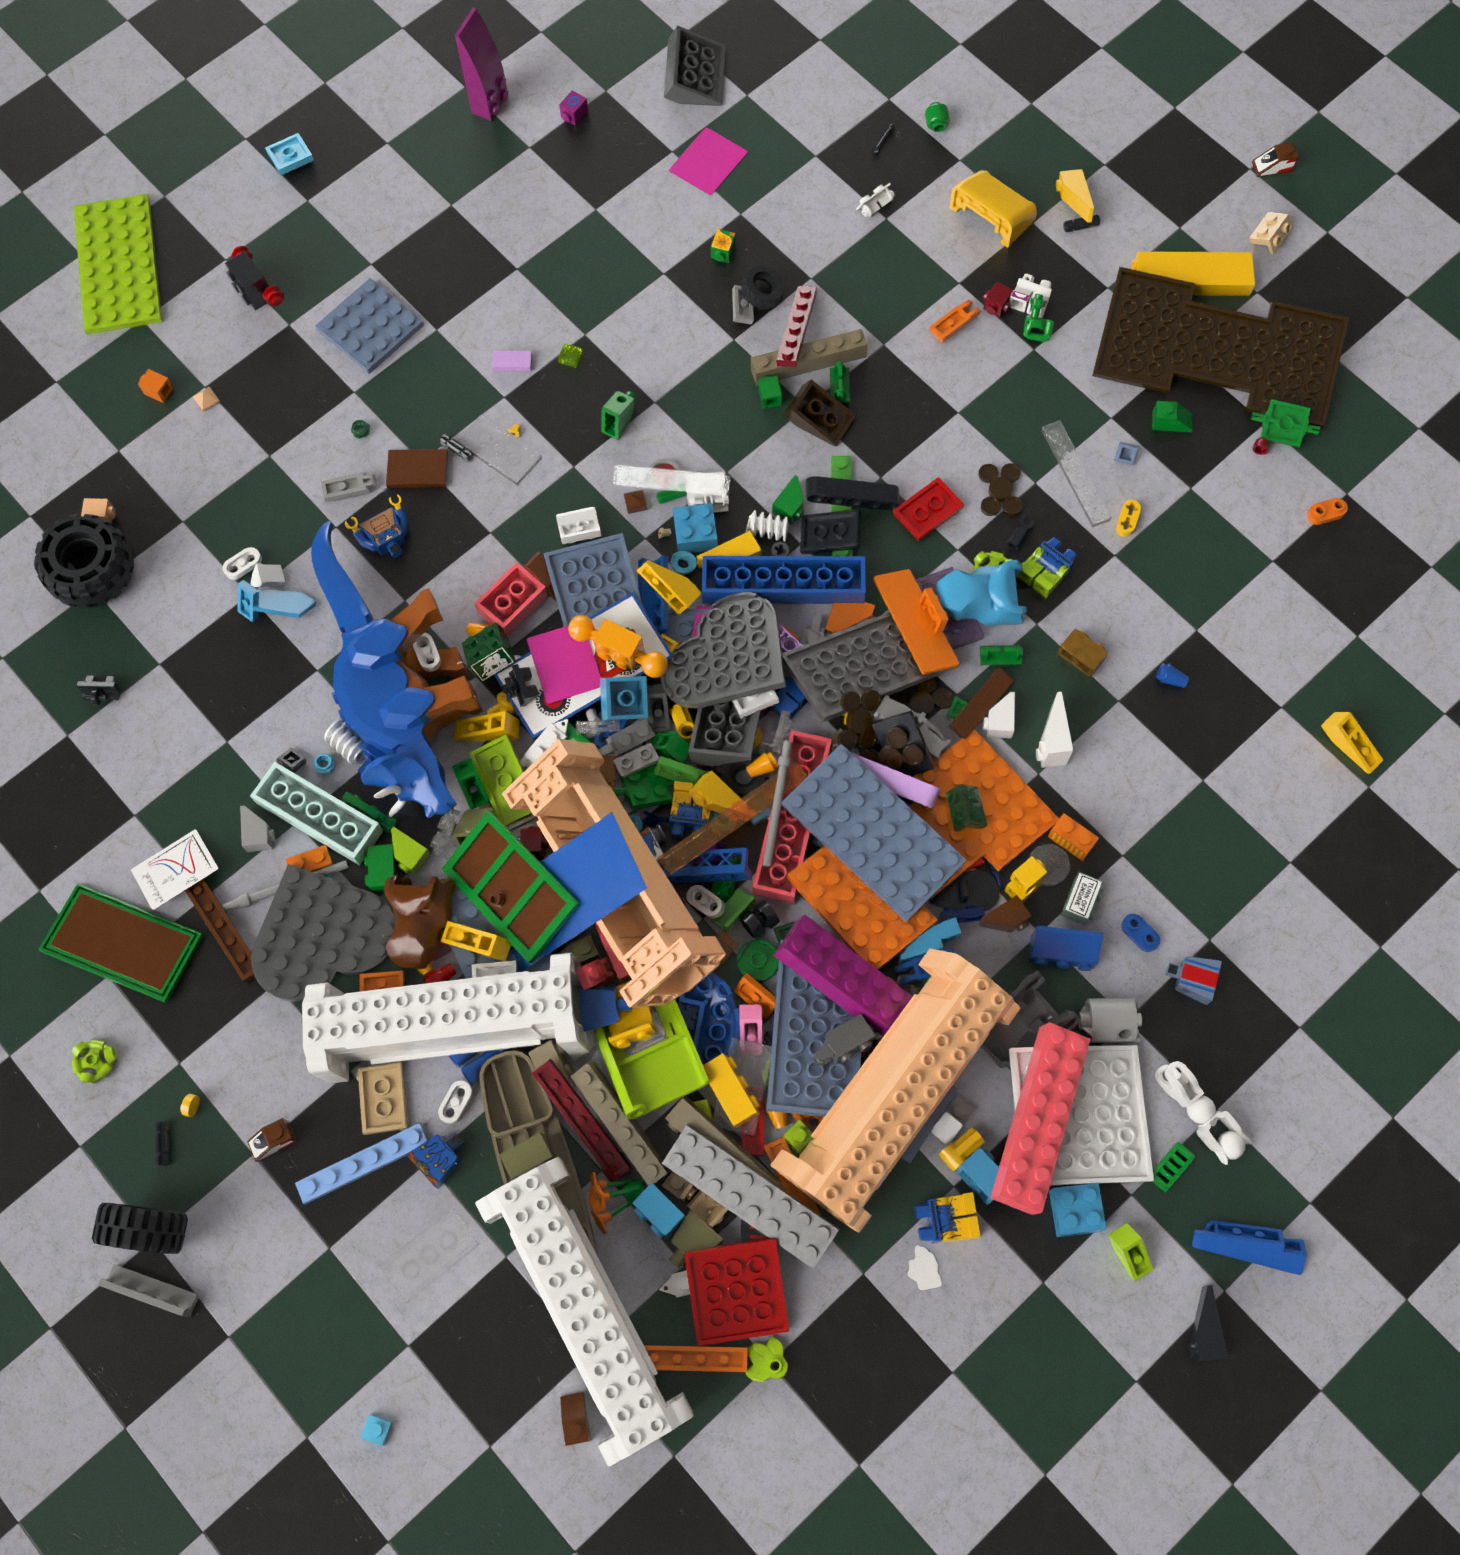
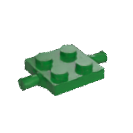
(1285, 423)
(645, 789)

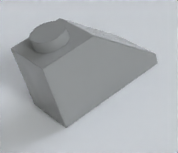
(255, 832)

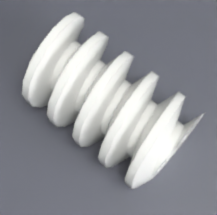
(768, 526)
(344, 742)

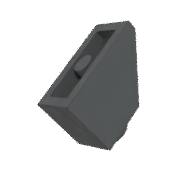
(658, 708)

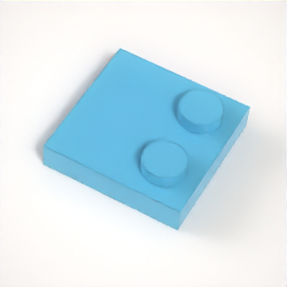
(289, 154)

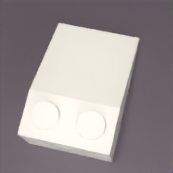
(1055, 742)

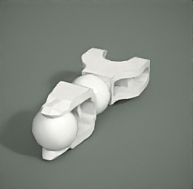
(1201, 1109)

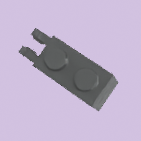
(845, 1041)

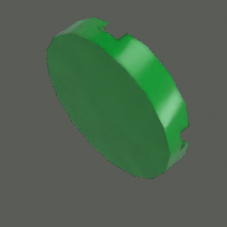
(757, 960)

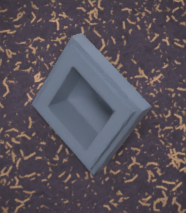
(1126, 453)

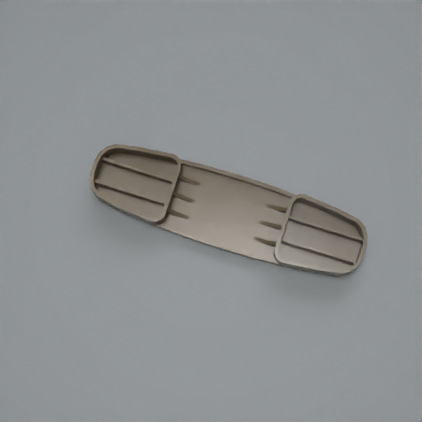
(519, 1109)

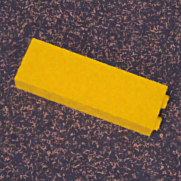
(1211, 271)

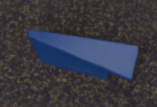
(1252, 1244)

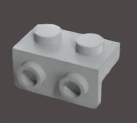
(636, 760)

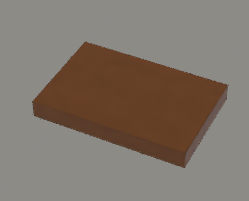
(417, 468)

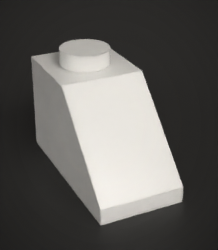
(1001, 718)

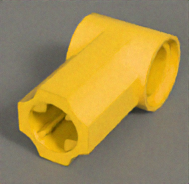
(682, 721)
(958, 1151)

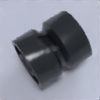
(752, 922)

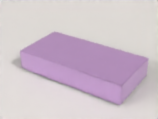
(511, 360)

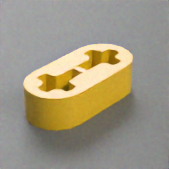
(1132, 519)

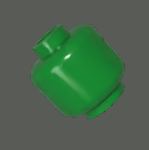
(937, 116)

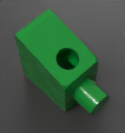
(617, 414)
(467, 777)

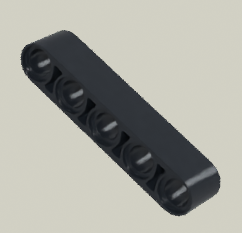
(852, 493)

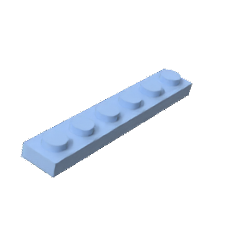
(360, 1164)

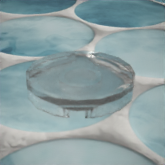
(1055, 861)

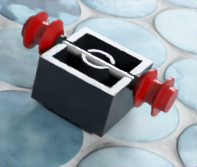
(250, 281)

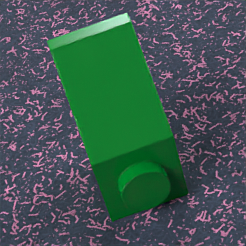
(1171, 417)
(789, 502)
(670, 746)

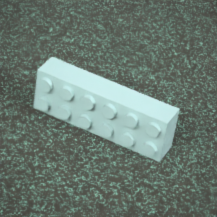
(316, 813)

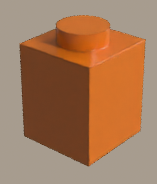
(155, 385)

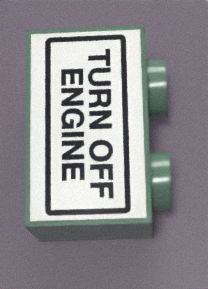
(1081, 899)

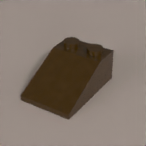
(819, 413)

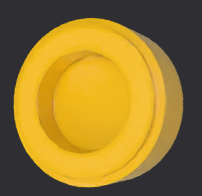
(190, 1105)

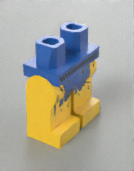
(683, 814)
(940, 1218)

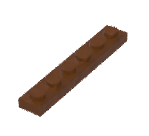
(222, 928)

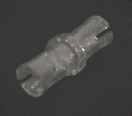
(583, 727)

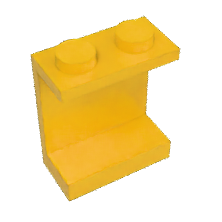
(633, 1025)

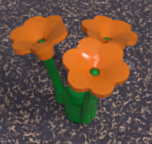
(597, 1198)

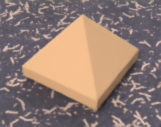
(206, 398)

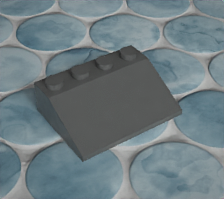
(694, 69)
(722, 735)

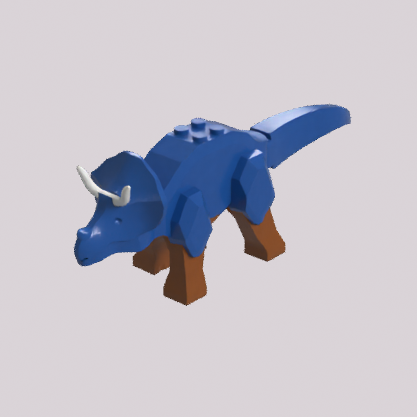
(385, 687)

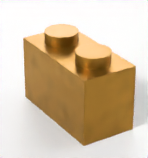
(1082, 652)

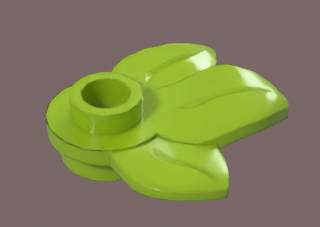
(763, 1359)

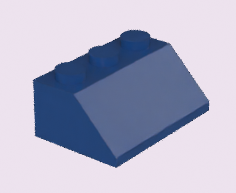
(1065, 948)

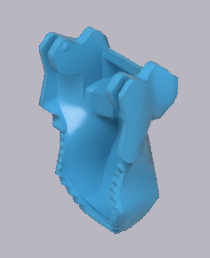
(983, 595)

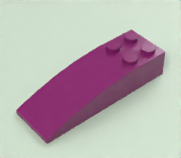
(481, 67)

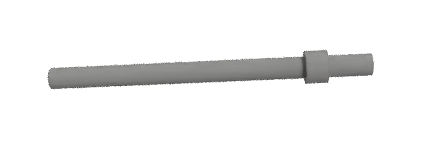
(784, 763)
(245, 900)

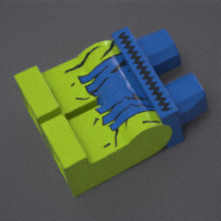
(1047, 567)

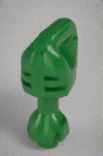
(1036, 322)

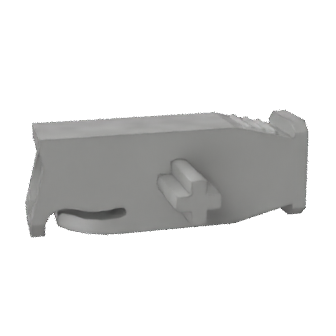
(930, 733)

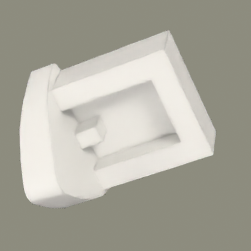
(267, 575)

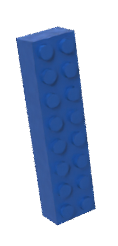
(786, 578)

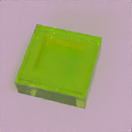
(570, 355)

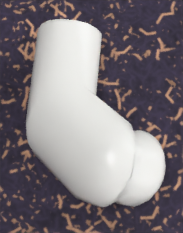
(591, 715)

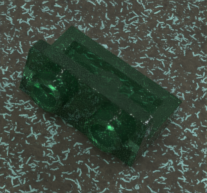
(966, 807)

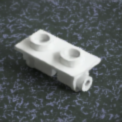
(881, 195)

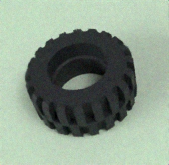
(139, 1228)

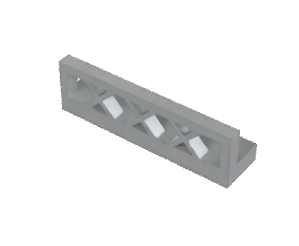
(150, 1291)

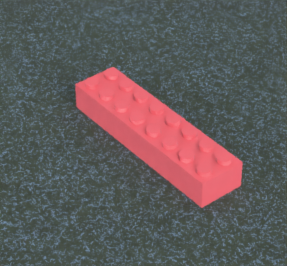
(791, 835)
(1040, 1119)

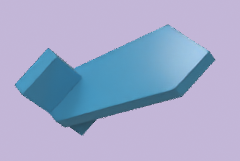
(271, 601)

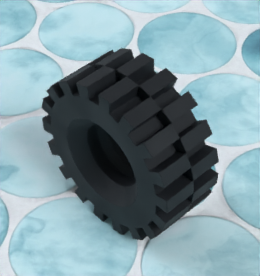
(728, 771)

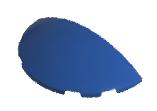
(710, 1017)

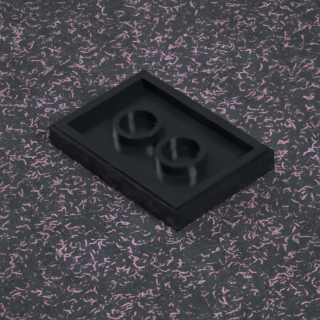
(830, 531)
(909, 724)

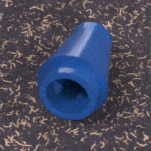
(1170, 675)

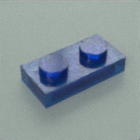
(969, 914)

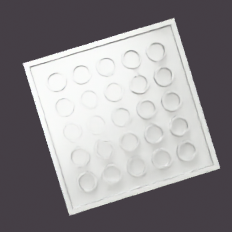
(1107, 1121)

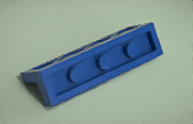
(651, 599)
(714, 873)

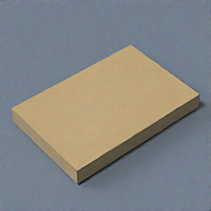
(382, 1098)

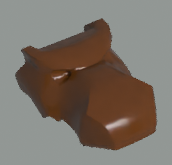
(419, 919)

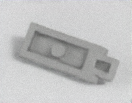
(348, 486)

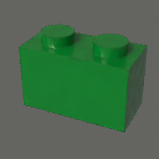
(380, 865)

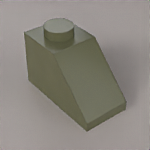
(583, 950)

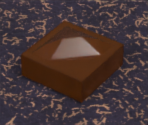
(635, 501)

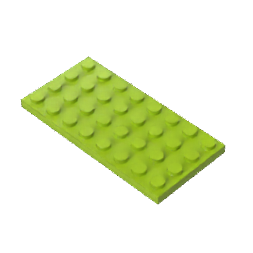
(117, 264)

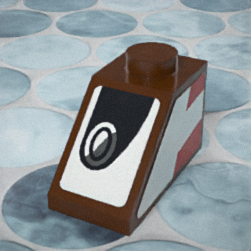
(1276, 160)
(271, 1139)

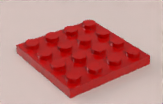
(736, 1291)

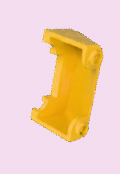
(994, 203)

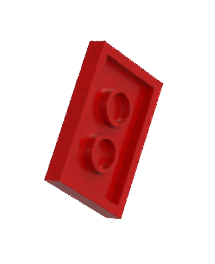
(928, 509)

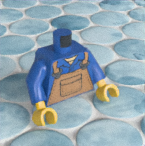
(384, 531)

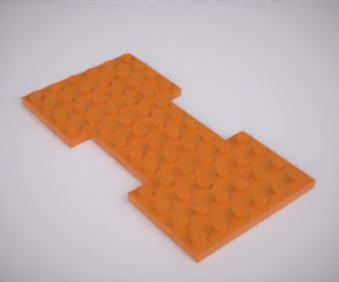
(1013, 821)

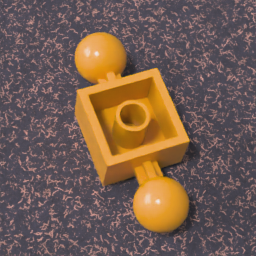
(618, 645)

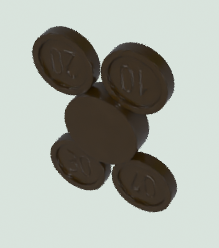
(1000, 489)
(924, 702)
(859, 719)
(892, 755)

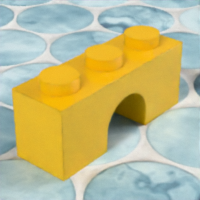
(1026, 879)

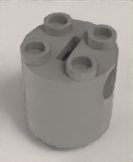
(1110, 1020)

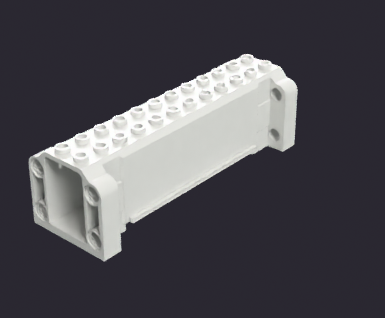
(442, 1018)
(585, 1310)

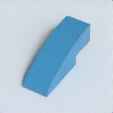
(932, 939)

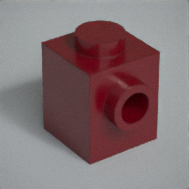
(997, 299)
(534, 841)

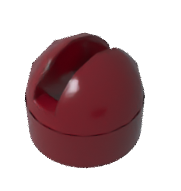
(1261, 446)

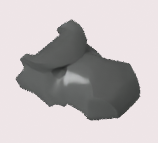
(1024, 1027)

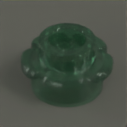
(360, 424)

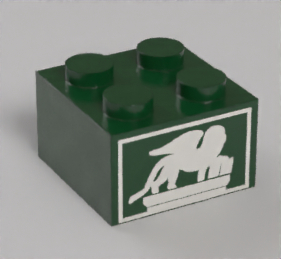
(488, 652)

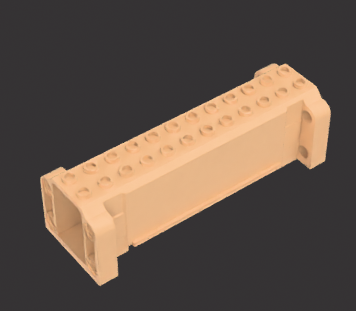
(653, 929)
(898, 1087)

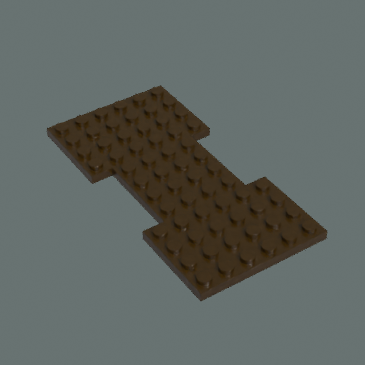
(1162, 334)

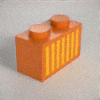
(1073, 837)

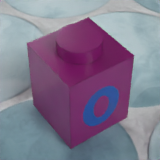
(573, 107)

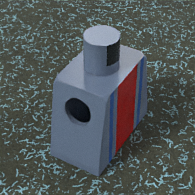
(1196, 977)

